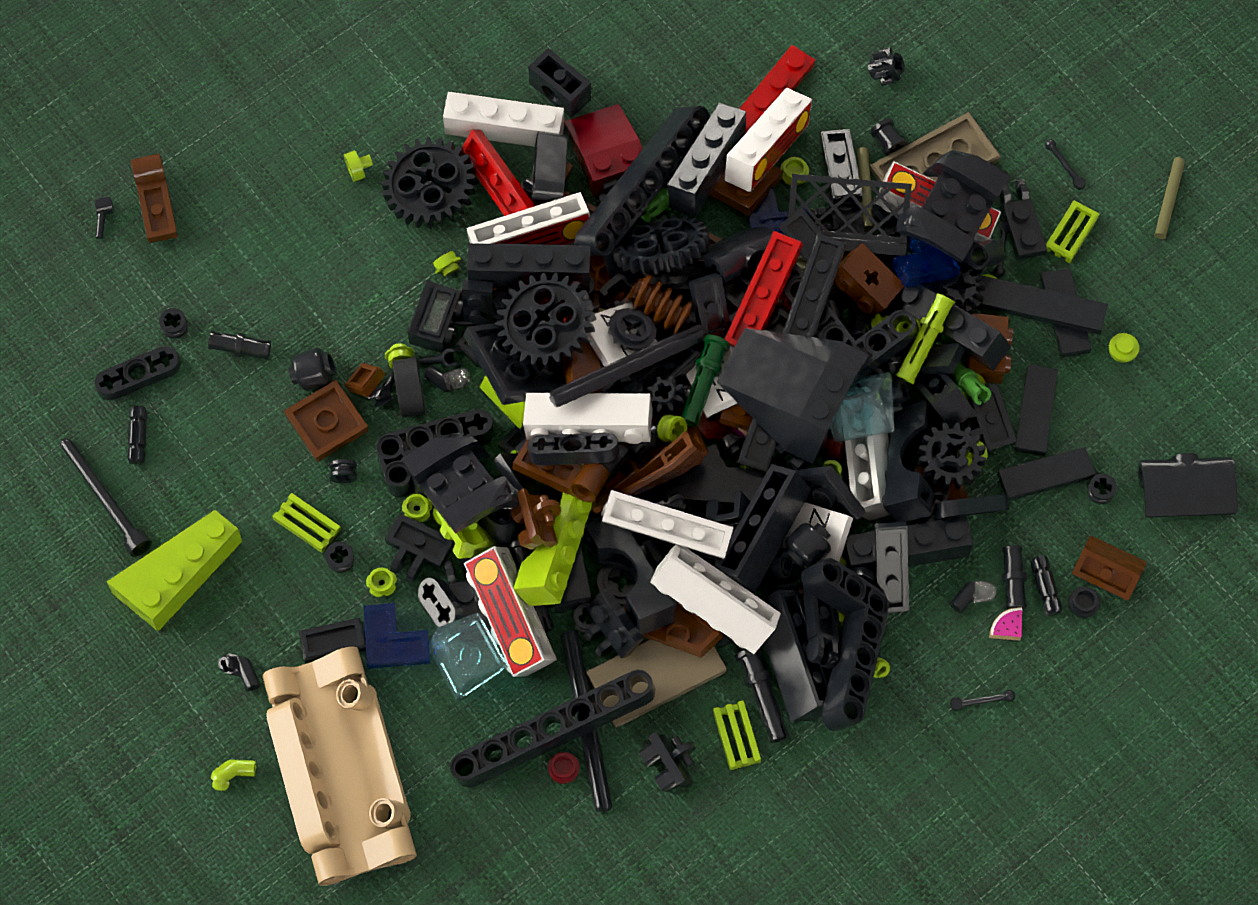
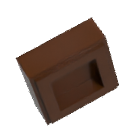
(364, 379)

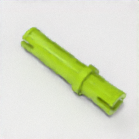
(925, 338)

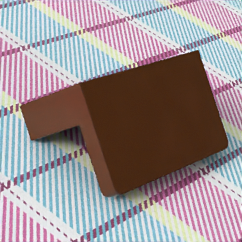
(1109, 567)

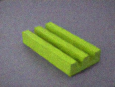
(1061, 250)
(286, 508)
(729, 710)

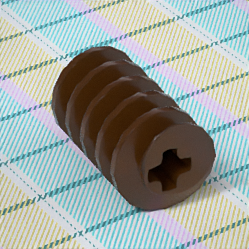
(660, 303)

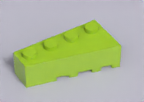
(174, 571)

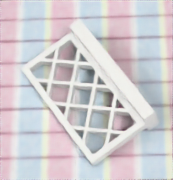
(667, 524)

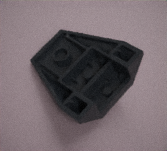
(792, 385)

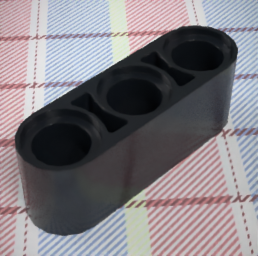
(549, 167)

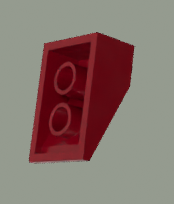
(603, 145)

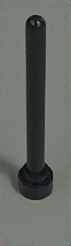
(135, 540)

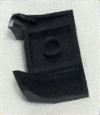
(955, 204)
(457, 481)

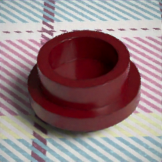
(563, 767)

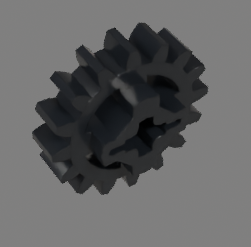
(950, 468)

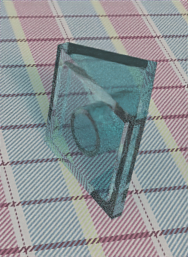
(865, 409)
(466, 654)

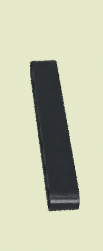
(642, 180)
(536, 728)

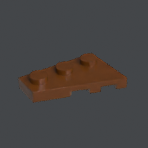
(686, 633)

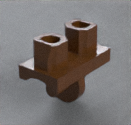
(538, 515)

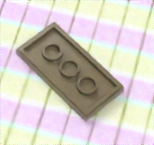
(958, 135)
(670, 669)

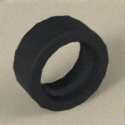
(409, 387)

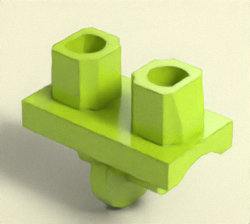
(465, 540)

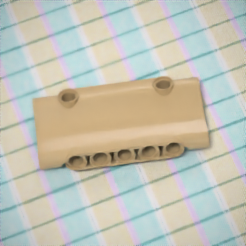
(338, 766)

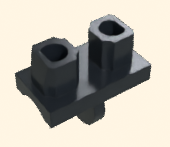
(661, 749)

